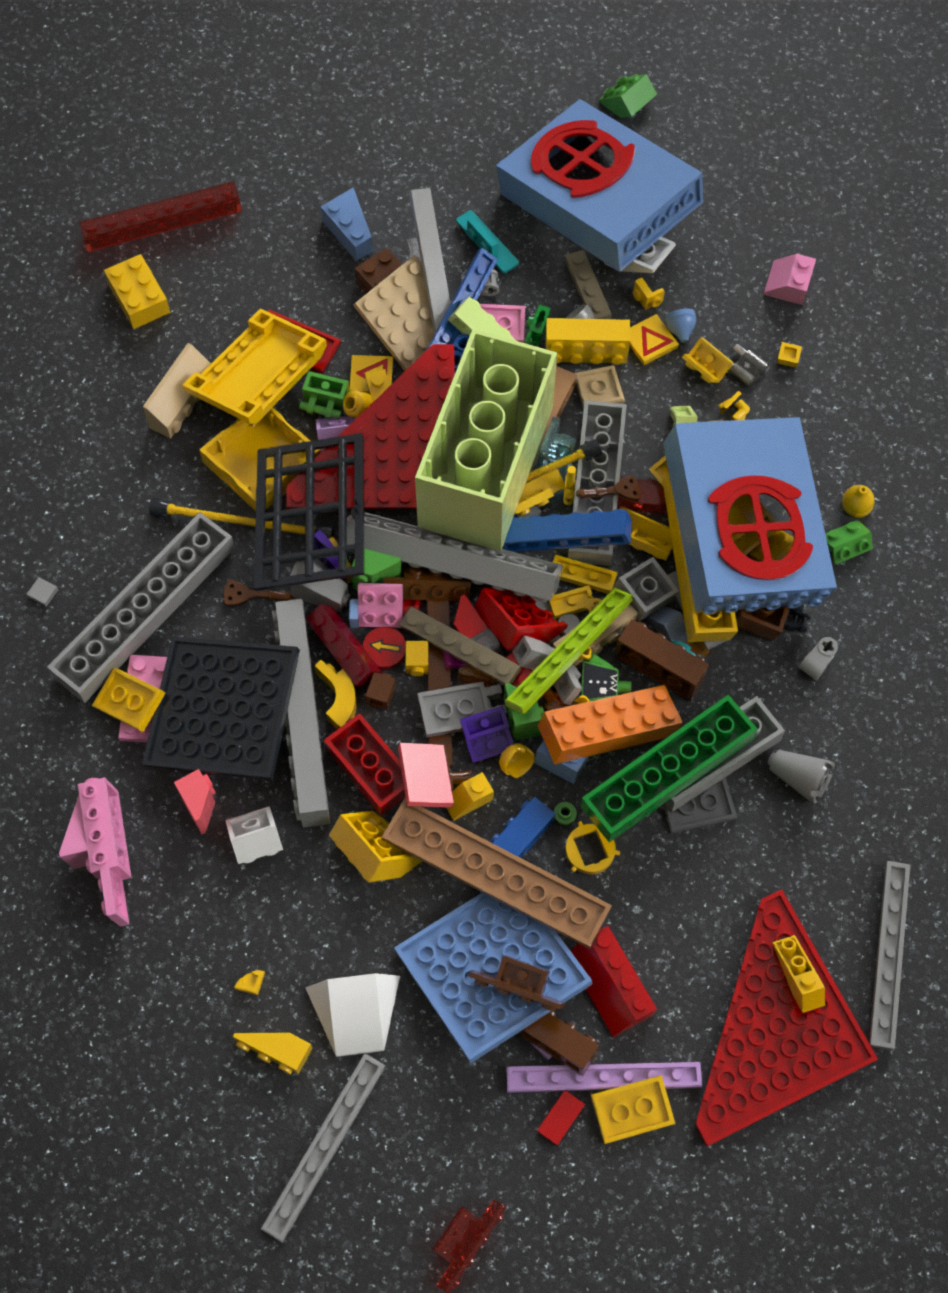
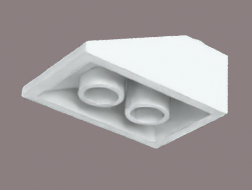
(651, 258)

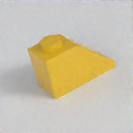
(470, 796)

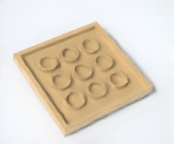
(400, 312)

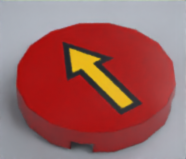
(385, 647)

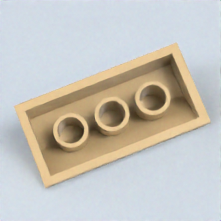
(169, 401)

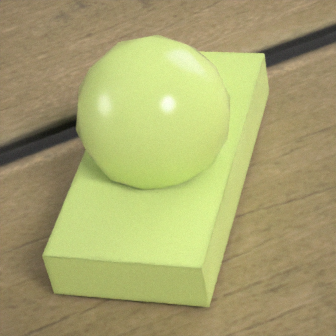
(683, 414)

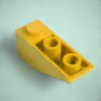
(800, 974)
(281, 1048)

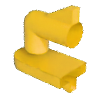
(743, 408)

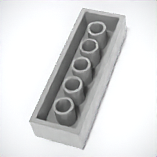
(767, 735)

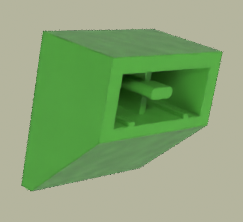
(628, 95)

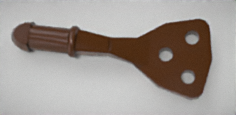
(617, 489)
(247, 594)

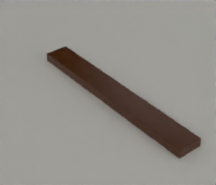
(438, 675)

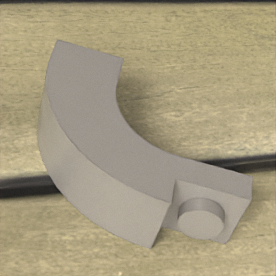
(533, 652)

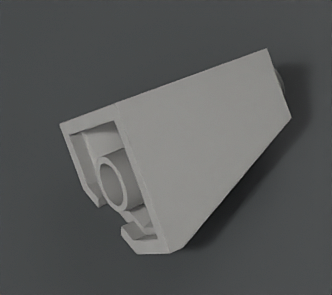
(328, 592)

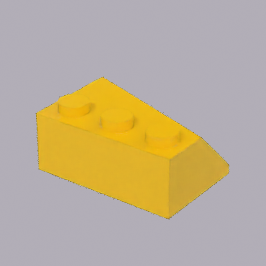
(361, 841)

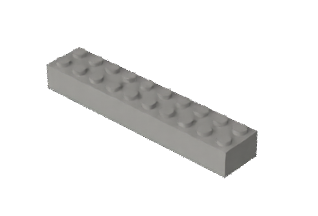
(459, 558)
(141, 607)
(302, 720)

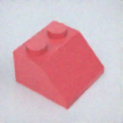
(197, 795)

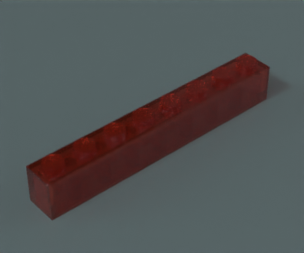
(160, 216)

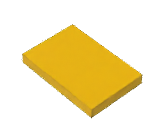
(128, 699)
(632, 1109)

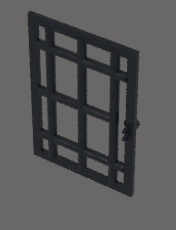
(308, 511)

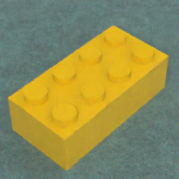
(588, 340)

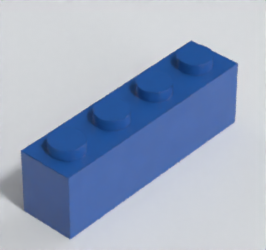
(526, 828)

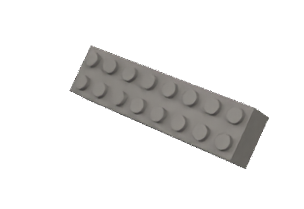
(606, 424)

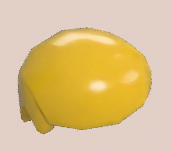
(516, 760)

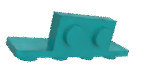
(487, 240)

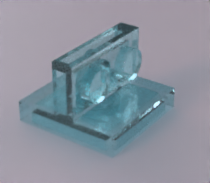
(555, 445)

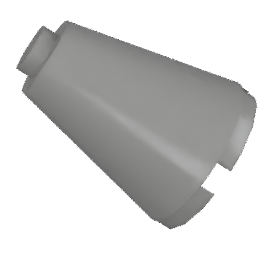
(802, 772)

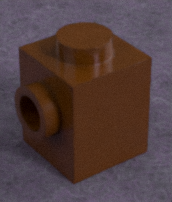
(381, 690)

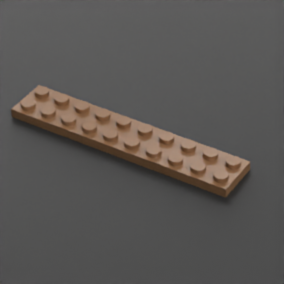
(497, 873)

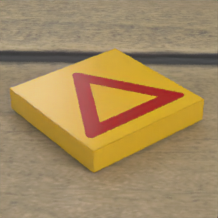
(651, 339)
(365, 364)

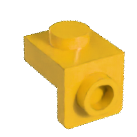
(646, 296)

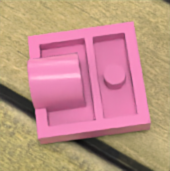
(380, 605)

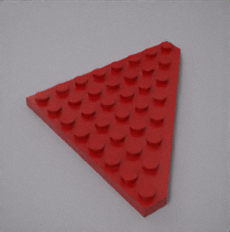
(394, 438)
(767, 1045)

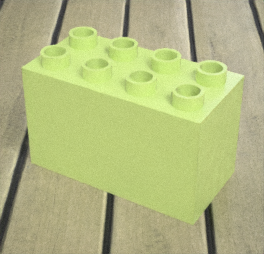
(485, 440)

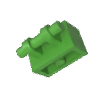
(326, 392)

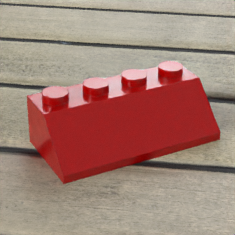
(615, 985)

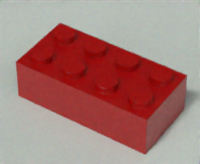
(368, 763)

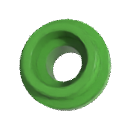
(565, 820)

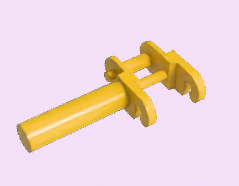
(569, 489)

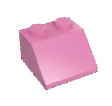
(790, 278)

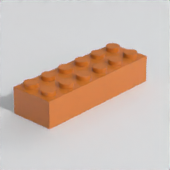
(609, 724)

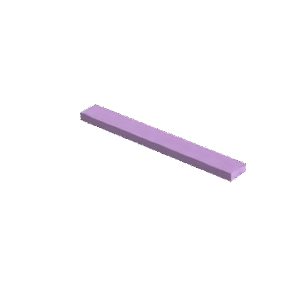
(601, 1076)

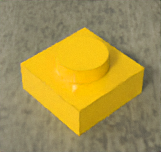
(789, 354)

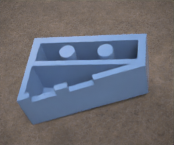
(347, 223)

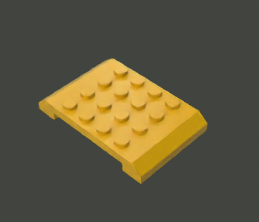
(257, 367)

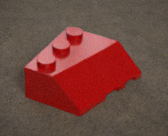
(516, 616)

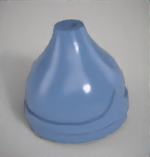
(681, 323)

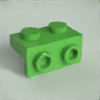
(849, 541)

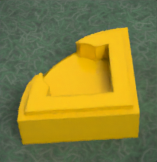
(250, 982)

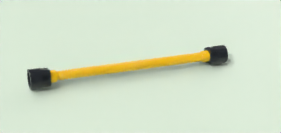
(587, 451)
(163, 508)

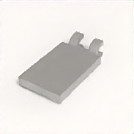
(445, 706)

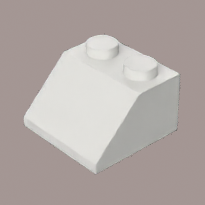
(254, 835)

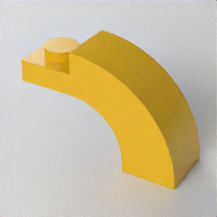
(345, 701)

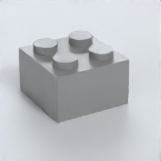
(649, 588)

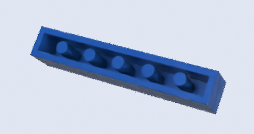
(569, 531)

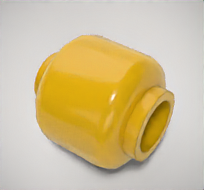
(356, 403)

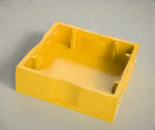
(234, 454)

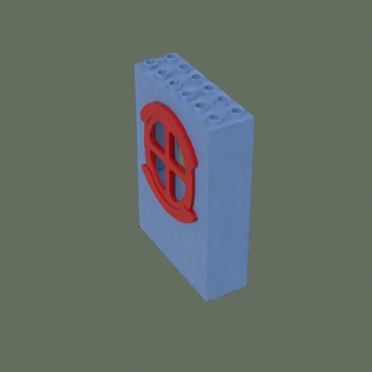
(606, 215)
(711, 469)

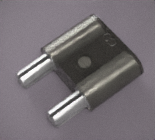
(748, 367)

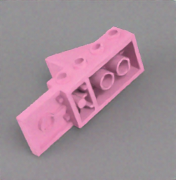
(99, 842)

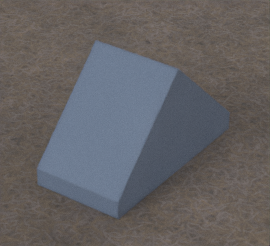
(669, 623)

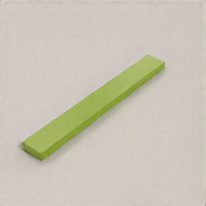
(568, 651)

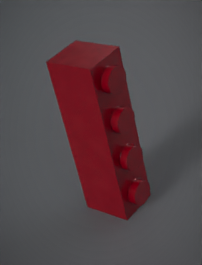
(343, 645)

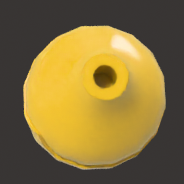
(858, 501)

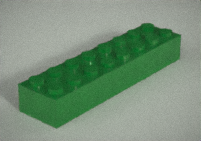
(668, 768)

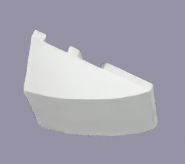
(355, 1011)

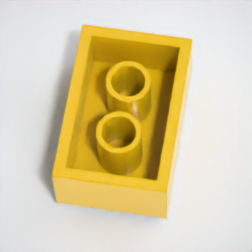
(137, 291)

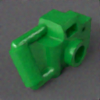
(537, 326)

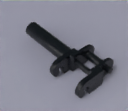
(797, 612)

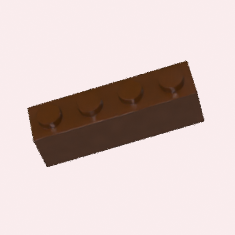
(562, 1042)

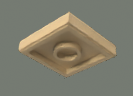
(599, 385)

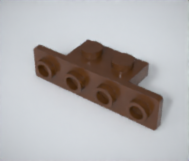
(427, 585)
(520, 979)

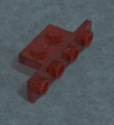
(463, 1240)

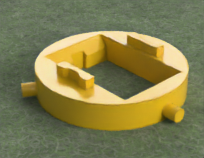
(575, 858)

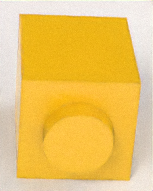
(417, 658)

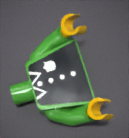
(599, 679)

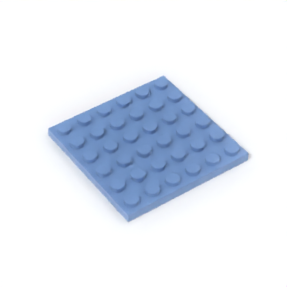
(476, 940)

